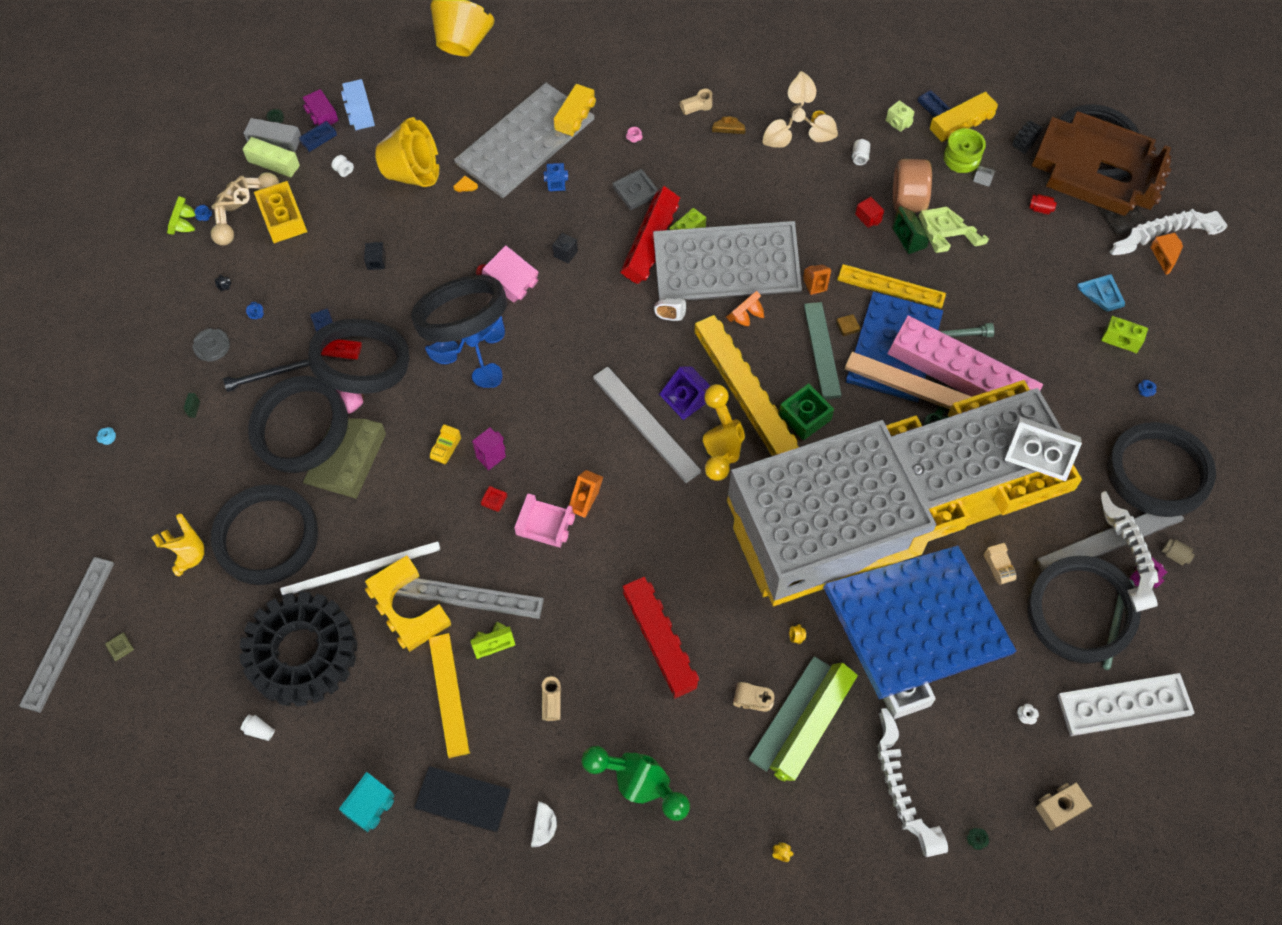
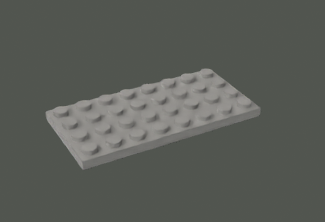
(518, 142)
(727, 261)

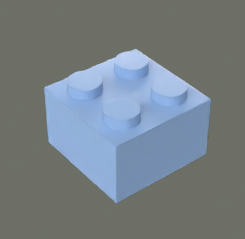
(357, 104)

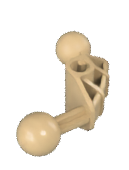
(232, 198)

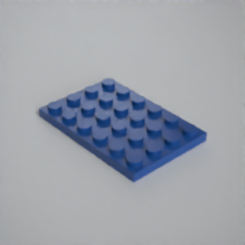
(880, 328)

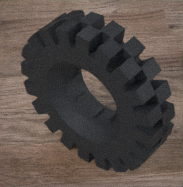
(293, 683)

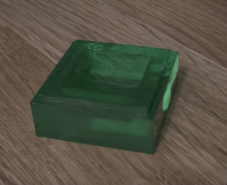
(191, 405)

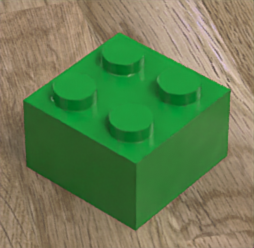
(806, 412)

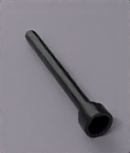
(232, 383)

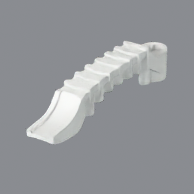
(1211, 222)
(1124, 524)
(931, 839)

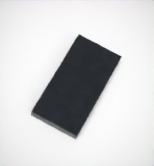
(463, 799)

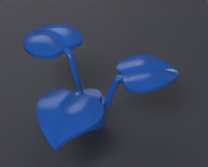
(486, 376)

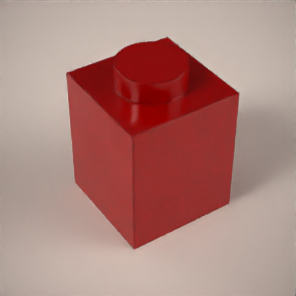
(869, 212)

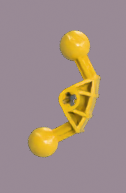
(724, 440)

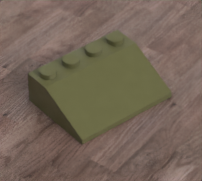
(351, 462)

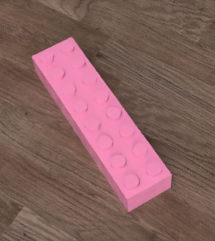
(952, 360)

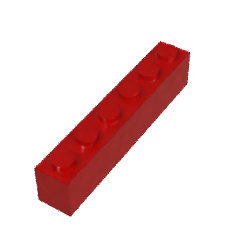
(642, 251)
(660, 638)

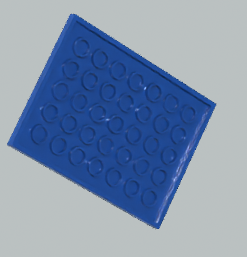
(918, 621)

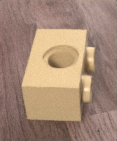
(1075, 803)

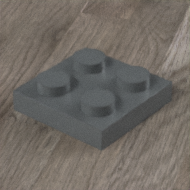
(635, 189)

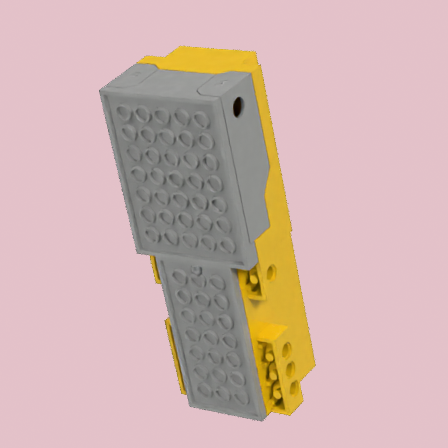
(884, 492)

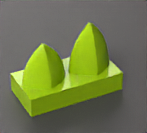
(177, 223)
(498, 640)

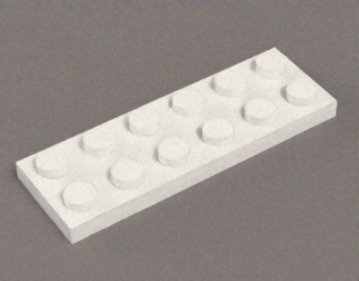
(1125, 704)

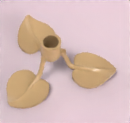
(800, 90)

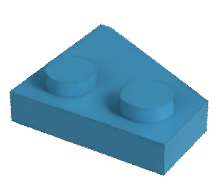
(1103, 292)

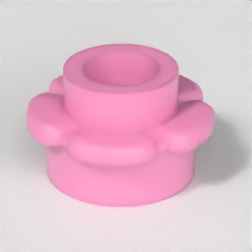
(634, 131)

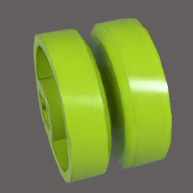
(964, 150)

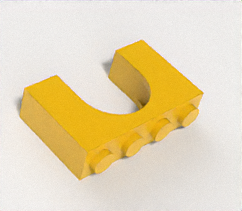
(411, 631)

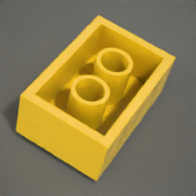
(280, 212)

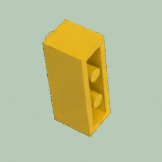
(574, 110)

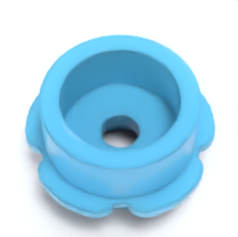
(107, 439)

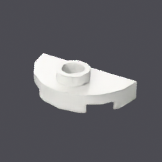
(544, 825)

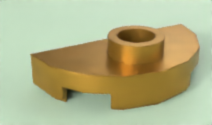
(729, 125)

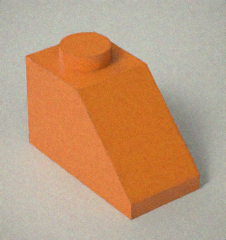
(1167, 250)
(817, 278)
(585, 492)

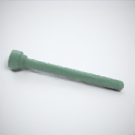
(984, 330)
(1115, 627)

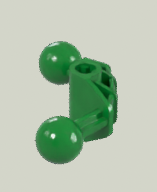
(638, 779)

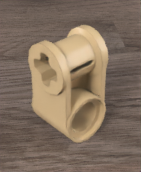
(751, 697)

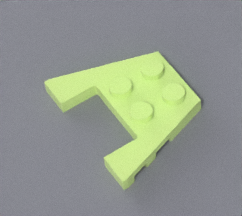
(945, 223)

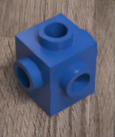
(556, 176)

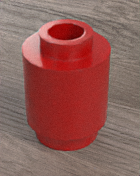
(1042, 204)

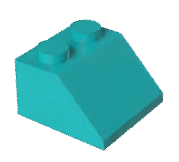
(367, 802)

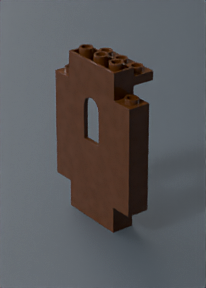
(1077, 149)

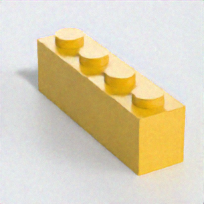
(964, 116)

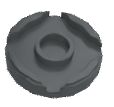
(211, 344)

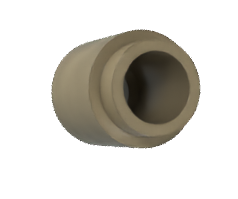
(1178, 551)

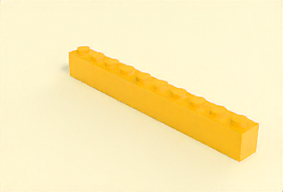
(745, 386)

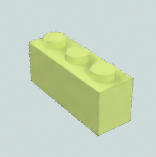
(271, 157)

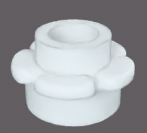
(1027, 719)

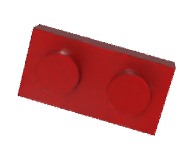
(343, 349)

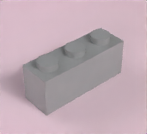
(274, 133)

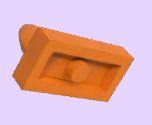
(752, 304)

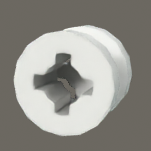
(342, 165)

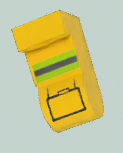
(445, 444)

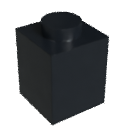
(565, 248)
(375, 256)

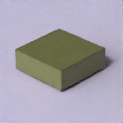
(119, 646)

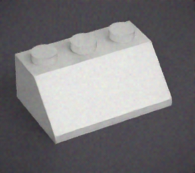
(1043, 448)

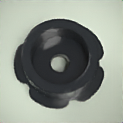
(222, 282)

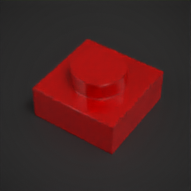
(494, 499)

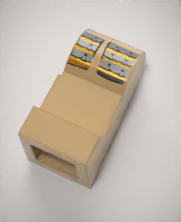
(1000, 564)

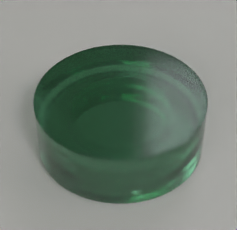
(275, 116)

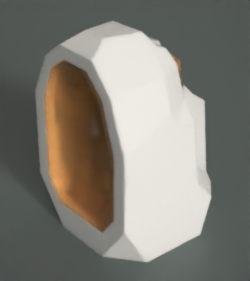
(670, 309)

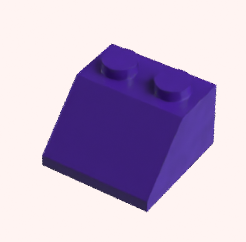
(685, 391)

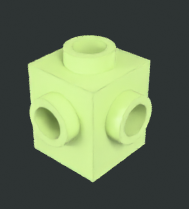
(900, 116)

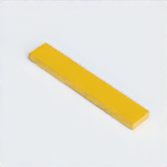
(891, 286)
(449, 696)

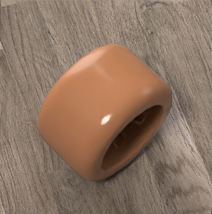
(912, 184)

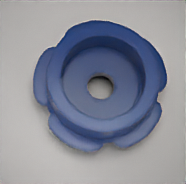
(202, 213)
(252, 308)
(1144, 391)

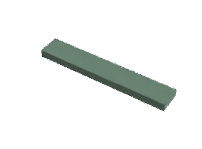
(822, 351)
(789, 714)

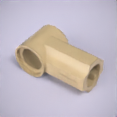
(701, 101)
(551, 700)

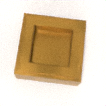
(848, 325)

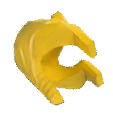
(187, 547)

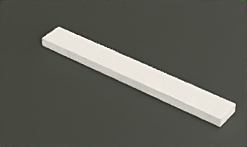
(359, 569)

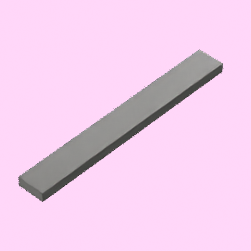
(647, 425)
(1108, 540)
(473, 597)
(66, 635)

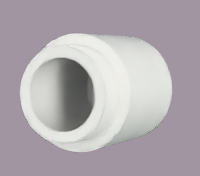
(861, 152)

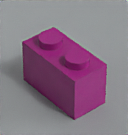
(319, 108)
(489, 448)

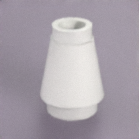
(257, 728)

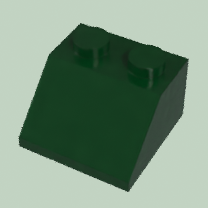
(909, 230)

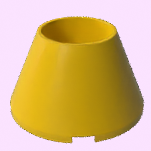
(459, 25)
(409, 154)

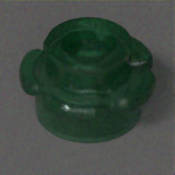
(982, 834)

